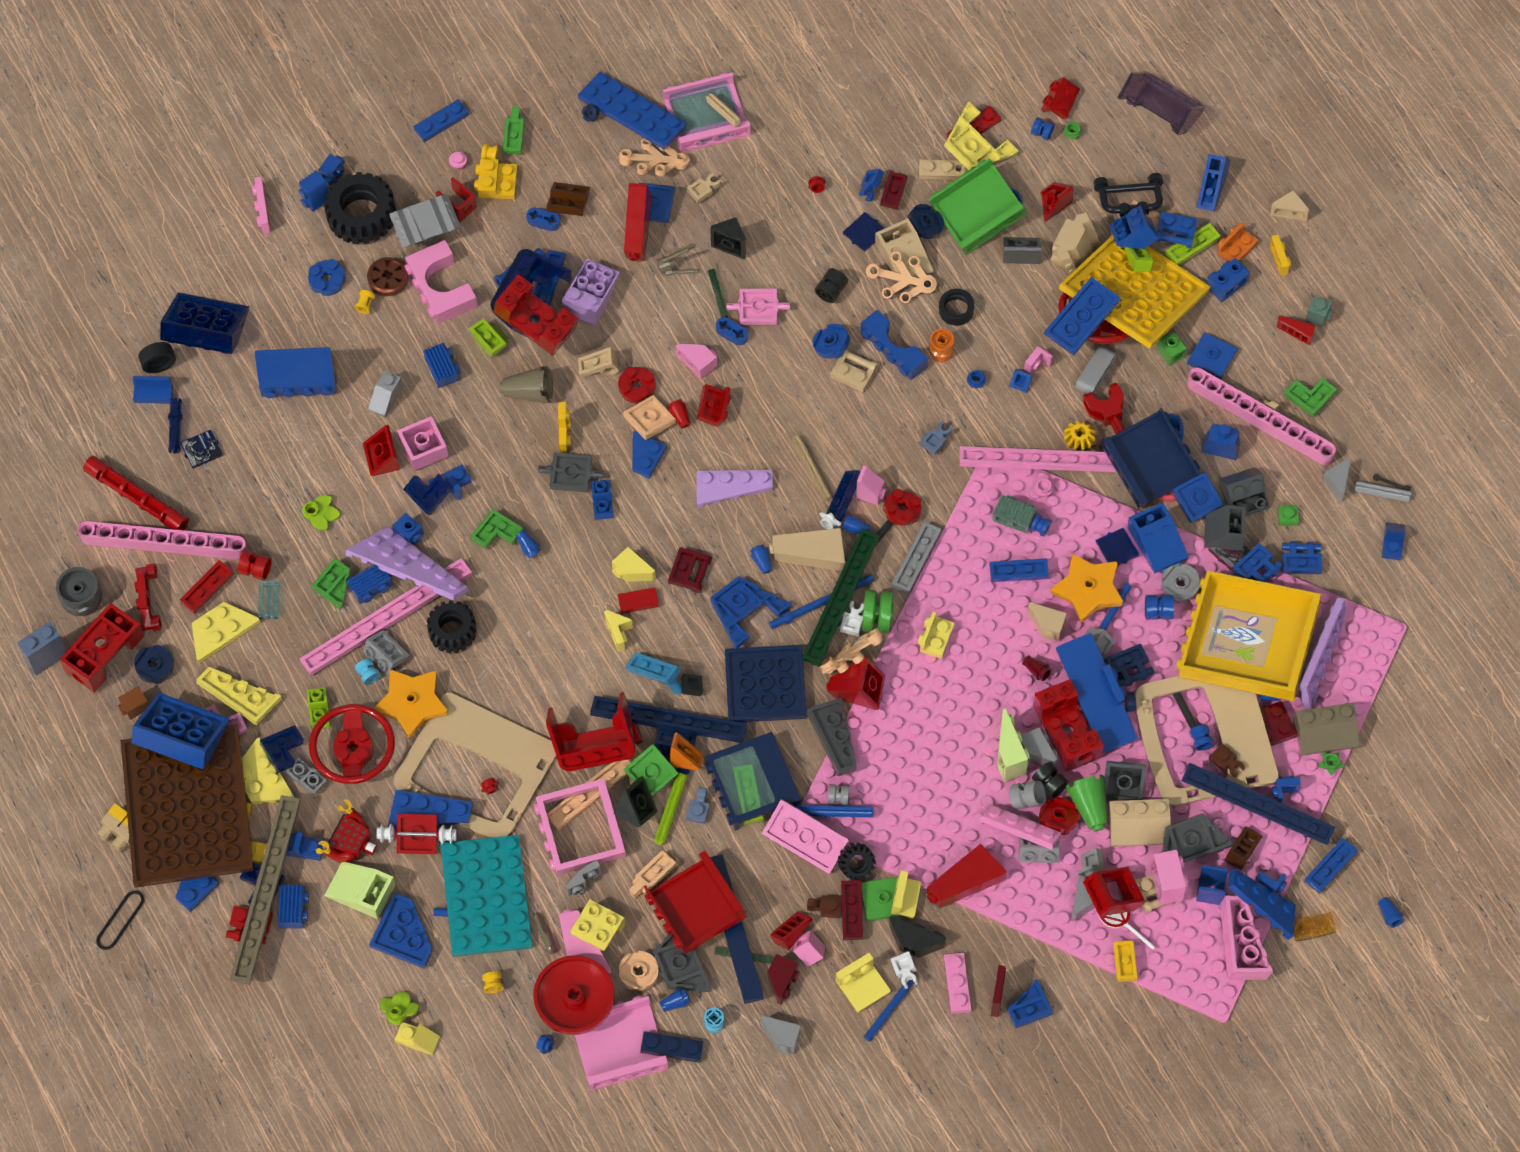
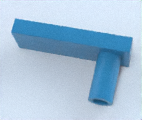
(655, 670)

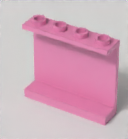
(613, 1049)

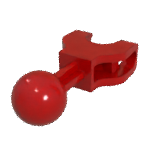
(1108, 410)

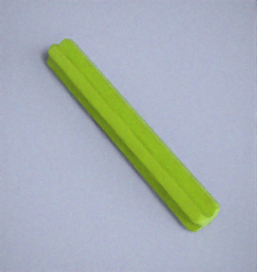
(670, 809)

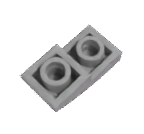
(306, 776)
(578, 882)

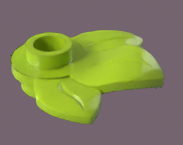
(323, 512)
(398, 1007)

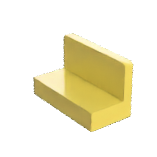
(905, 896)

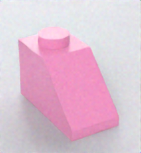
(697, 358)
(870, 486)

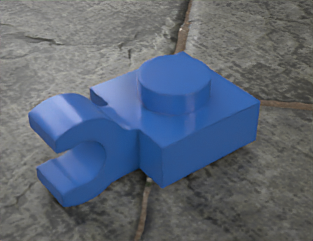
(871, 180)

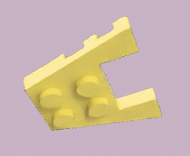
(970, 146)

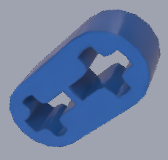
(543, 219)
(730, 332)

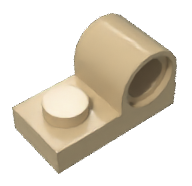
(602, 361)

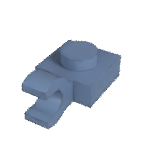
(698, 809)

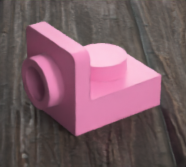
(1036, 358)

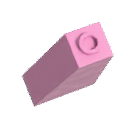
(576, 946)

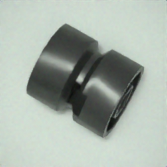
(831, 285)
(1053, 782)

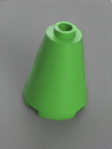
(1090, 801)

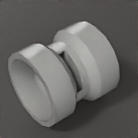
(838, 794)

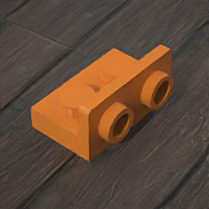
(1236, 244)

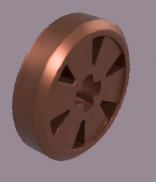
(382, 285)

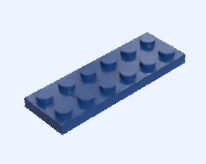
(632, 110)

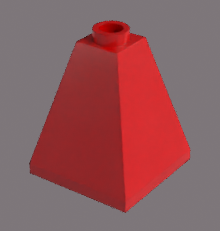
(859, 684)

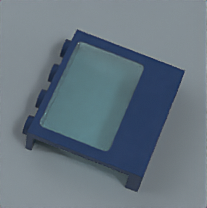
(751, 779)

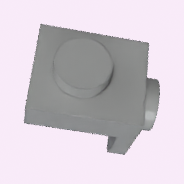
(1092, 862)

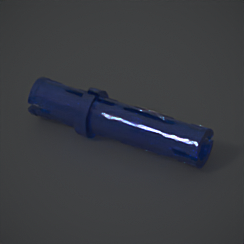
(174, 425)

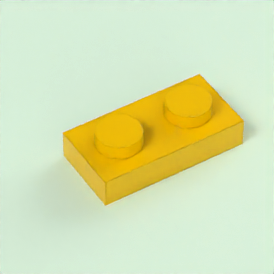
(1278, 250)
(1125, 961)

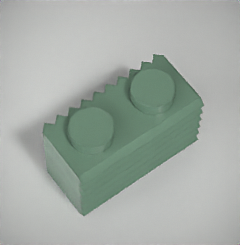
(1014, 513)

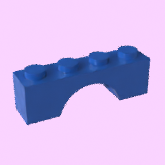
(908, 360)

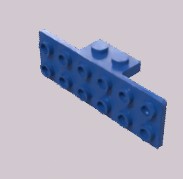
(1097, 691)

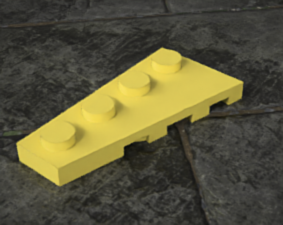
(248, 700)

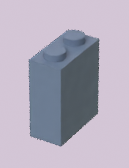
(42, 648)

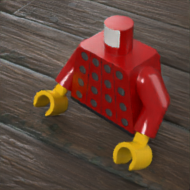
(349, 837)

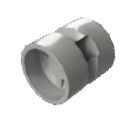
(1027, 794)

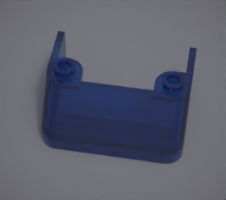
(532, 268)

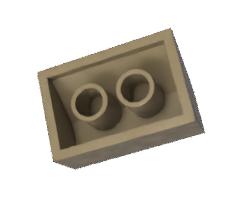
(1326, 729)

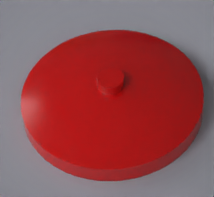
(573, 995)

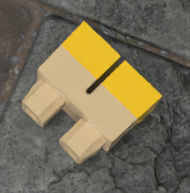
(115, 824)

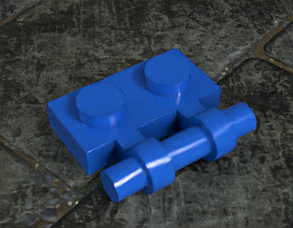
(1254, 561)
(1301, 562)

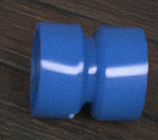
(1159, 607)

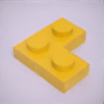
(564, 424)

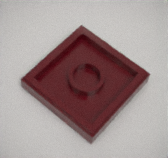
(998, 991)

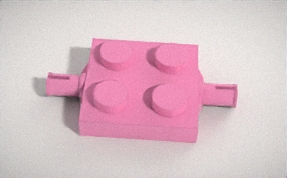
(758, 306)

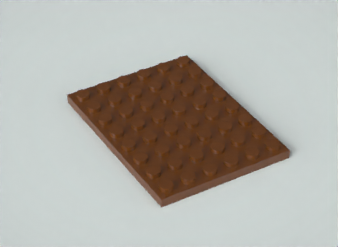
(186, 817)

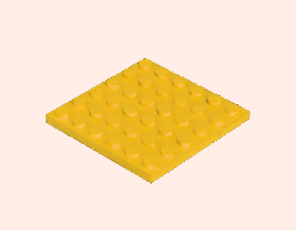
(1149, 300)

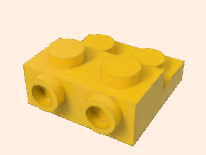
(495, 179)

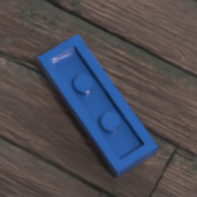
(441, 120)
(1018, 570)
(1331, 865)

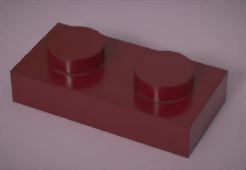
(893, 190)

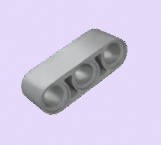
(1096, 370)

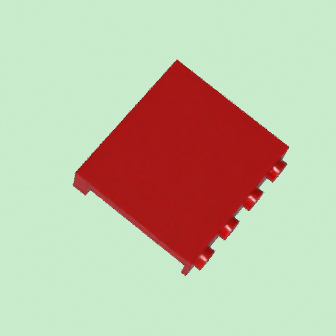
(695, 904)

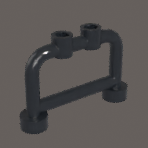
(1154, 183)

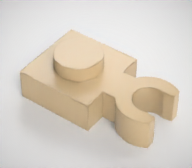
(702, 189)

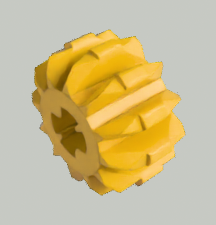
(1072, 436)

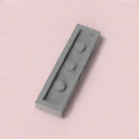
(916, 558)

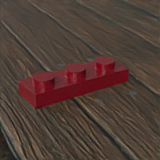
(852, 910)

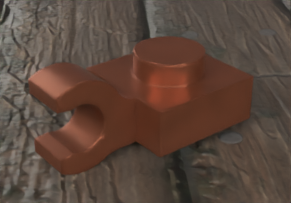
(829, 906)

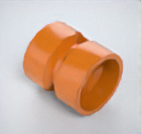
(941, 345)

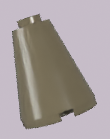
(529, 385)

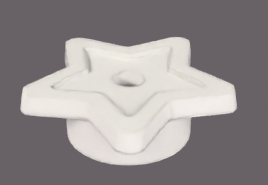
(828, 521)

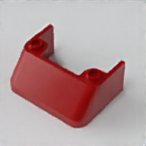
(593, 747)

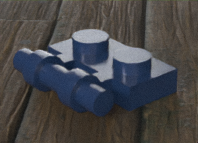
(1127, 660)

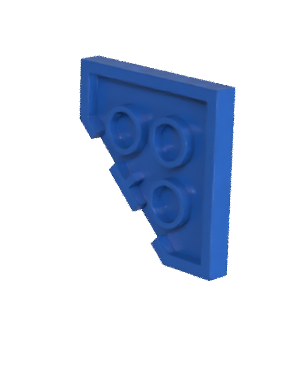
(402, 933)

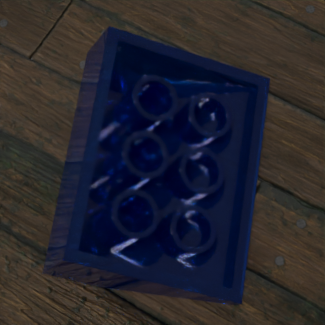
(203, 323)

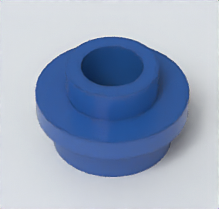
(976, 374)
(545, 1043)

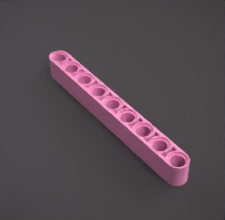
(1265, 424)
(154, 535)

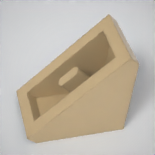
(1290, 207)

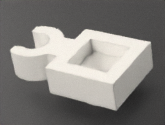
(852, 621)
(904, 968)

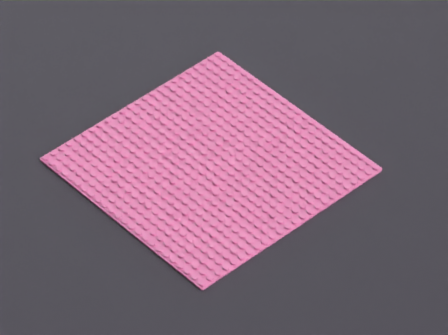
(936, 736)

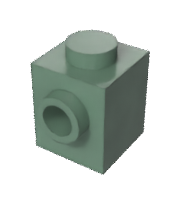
(1319, 311)

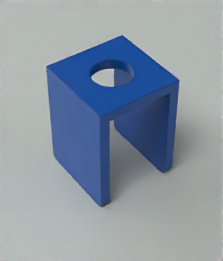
(1211, 877)

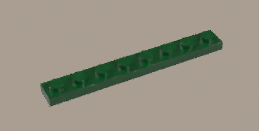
(840, 597)

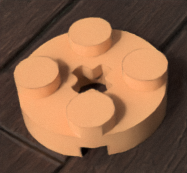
(637, 960)

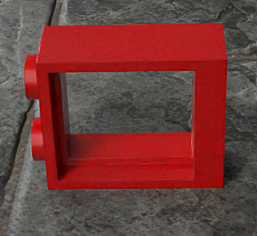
(1101, 896)

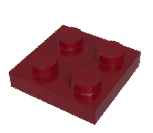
(1277, 723)

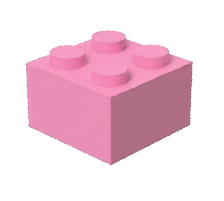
(422, 443)
(1168, 877)

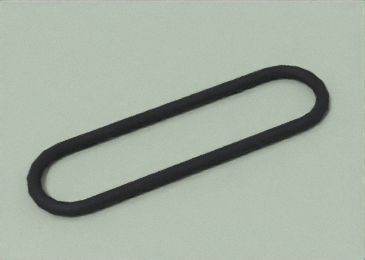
(125, 926)

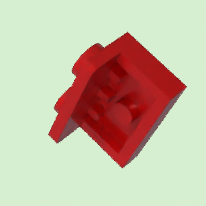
(1060, 97)
(713, 405)

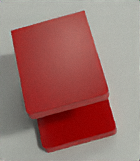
(466, 195)

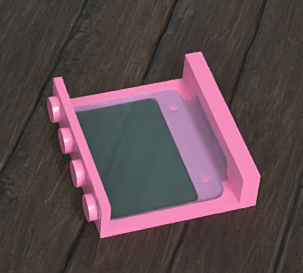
(703, 122)

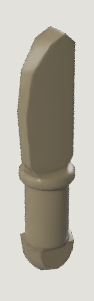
(550, 948)

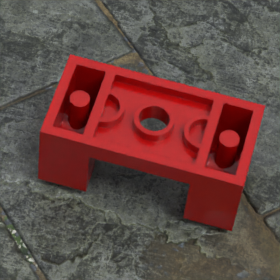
(519, 304)
(86, 661)
(1059, 708)

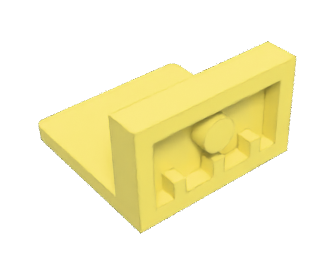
(597, 925)
(862, 983)

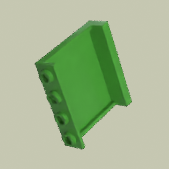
(977, 206)

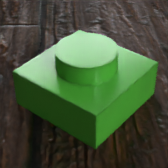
(1288, 515)

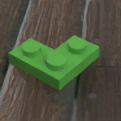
(1310, 400)
(493, 526)

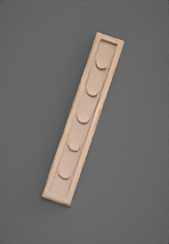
(574, 805)

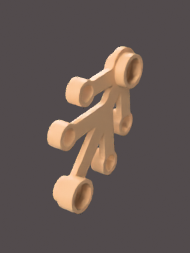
(674, 160)
(904, 278)
(850, 652)

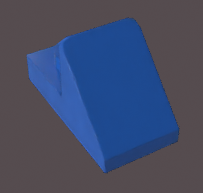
(1393, 541)
(304, 847)

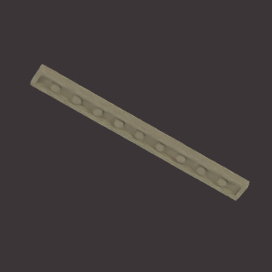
(265, 890)

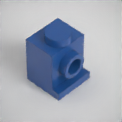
(332, 168)

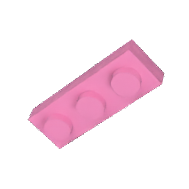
(260, 205)
(957, 983)

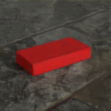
(638, 600)

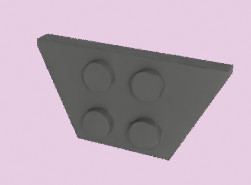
(1194, 838)
(680, 969)

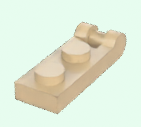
(941, 169)

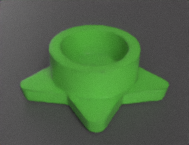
(1334, 757)

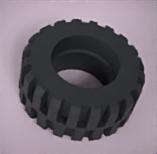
(359, 188)

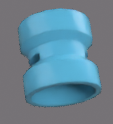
(367, 671)
(713, 1024)

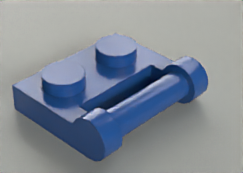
(1177, 225)

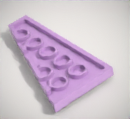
(405, 561)

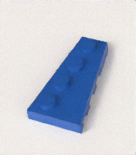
(448, 810)

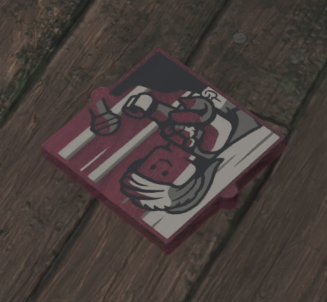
(1229, 557)

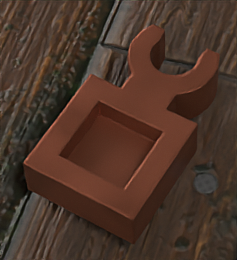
(1225, 758)

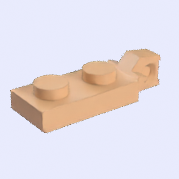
(652, 873)

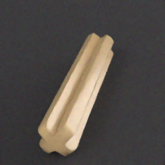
(723, 109)

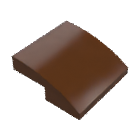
(568, 199)

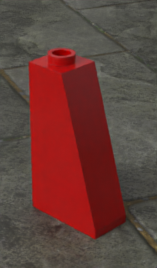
(637, 221)
(968, 876)

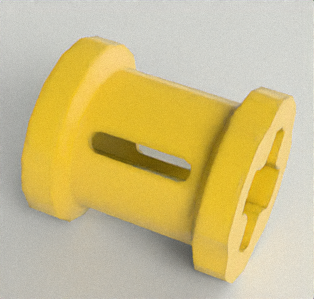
(364, 301)

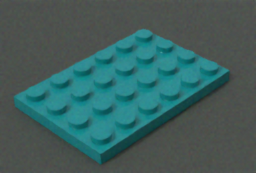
(486, 895)

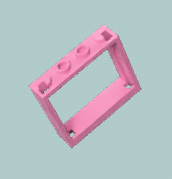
(562, 868)

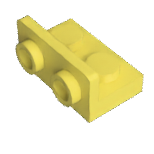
(936, 636)

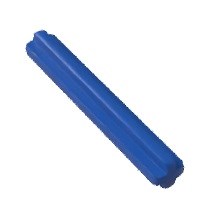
(837, 810)

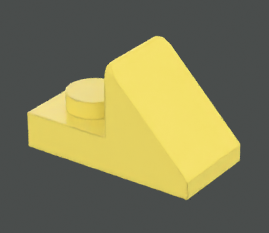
(617, 625)
(417, 1038)

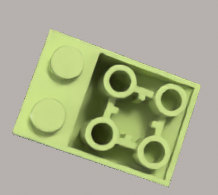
(1012, 757)
(361, 888)

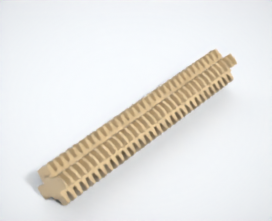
(812, 468)

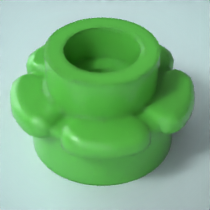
(1072, 126)

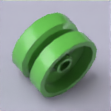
(877, 611)

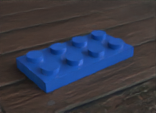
(1082, 316)

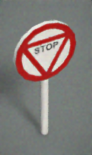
(1120, 920)

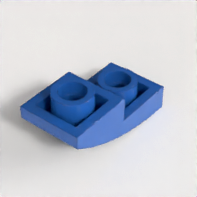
(602, 499)

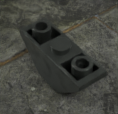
(915, 937)

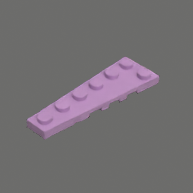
(1322, 654)

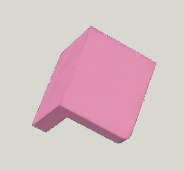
(809, 948)

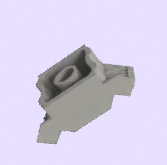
(425, 220)

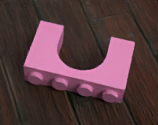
(440, 304)

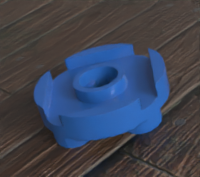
(323, 268)
(833, 349)

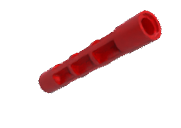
(126, 488)

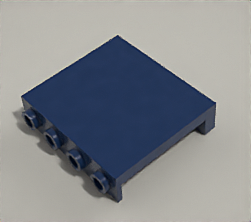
(1150, 458)

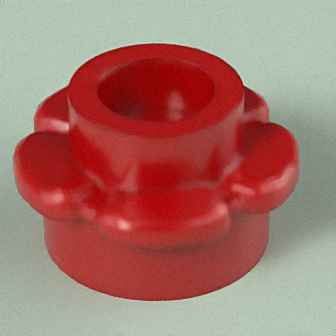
(816, 184)
(489, 786)

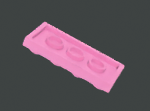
(805, 836)

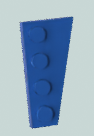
(1265, 902)

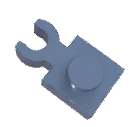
(935, 440)

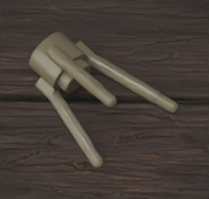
(666, 263)

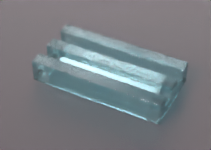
(268, 615)

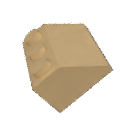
(1138, 822)

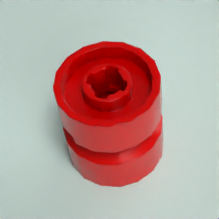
(256, 565)

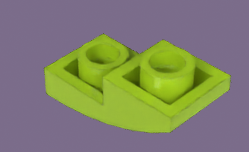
(317, 705)

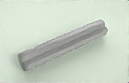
(1383, 491)

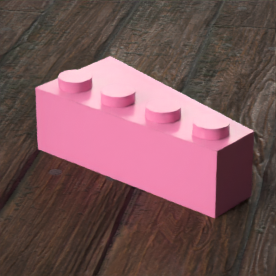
(1242, 945)

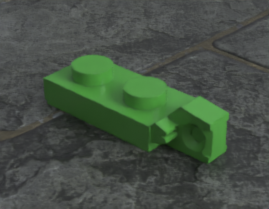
(513, 133)

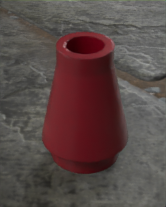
(1038, 669)

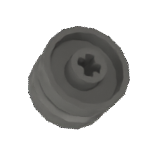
(79, 591)

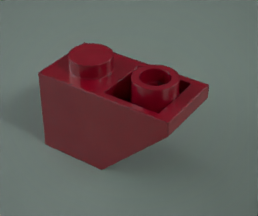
(781, 975)

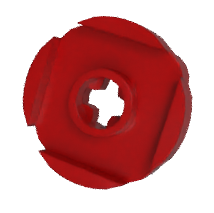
(633, 375)
(902, 498)
(1052, 808)

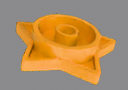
(1088, 587)
(409, 713)

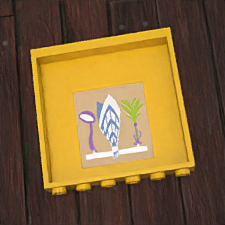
(1249, 635)

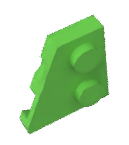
(333, 583)

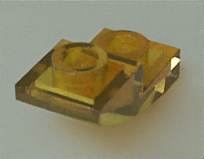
(1315, 927)

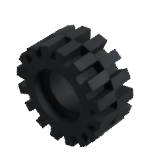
(849, 853)

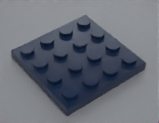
(765, 683)

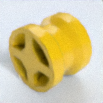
(490, 152)
(492, 982)

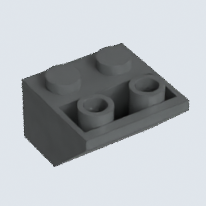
(1245, 490)
(1225, 528)

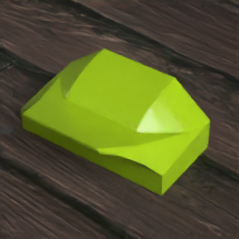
(488, 337)

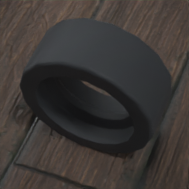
(955, 294)
(157, 357)

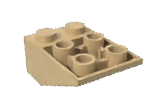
(905, 240)

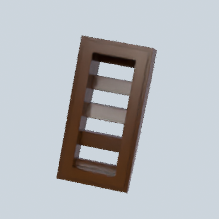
(1238, 858)

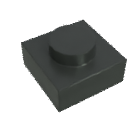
(692, 685)

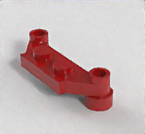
(143, 602)

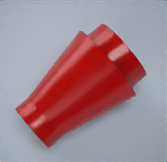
(679, 411)

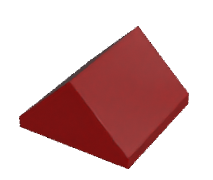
(381, 452)

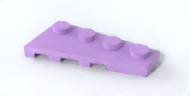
(727, 484)

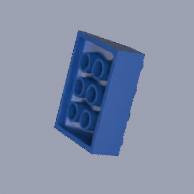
(296, 372)
(179, 730)

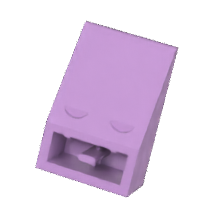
(590, 291)

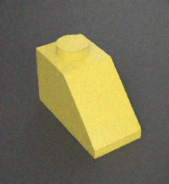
(632, 567)

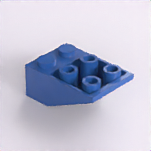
(1157, 537)

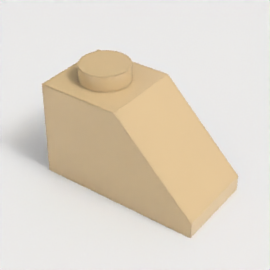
(1047, 621)

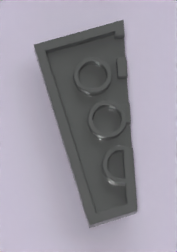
(832, 730)

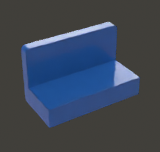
(152, 389)

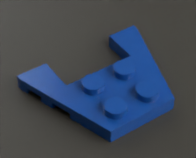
(739, 601)

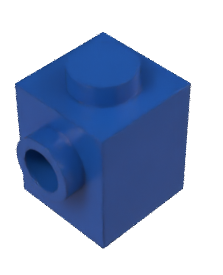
(408, 529)

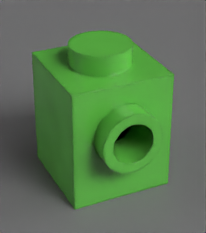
(1171, 348)

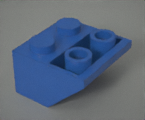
(1134, 229)

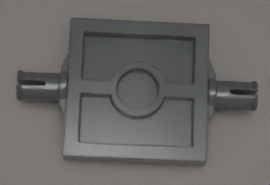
(570, 472)

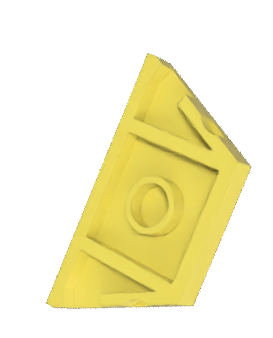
(220, 628)
(260, 777)

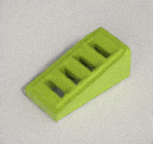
(1139, 259)

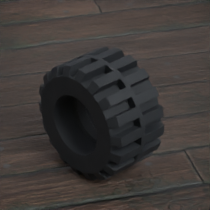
(455, 640)

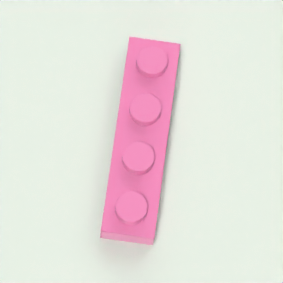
(1020, 826)

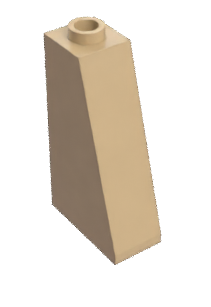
(810, 548)

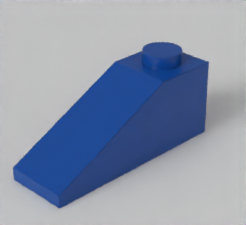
(1213, 182)

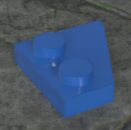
(1030, 1006)

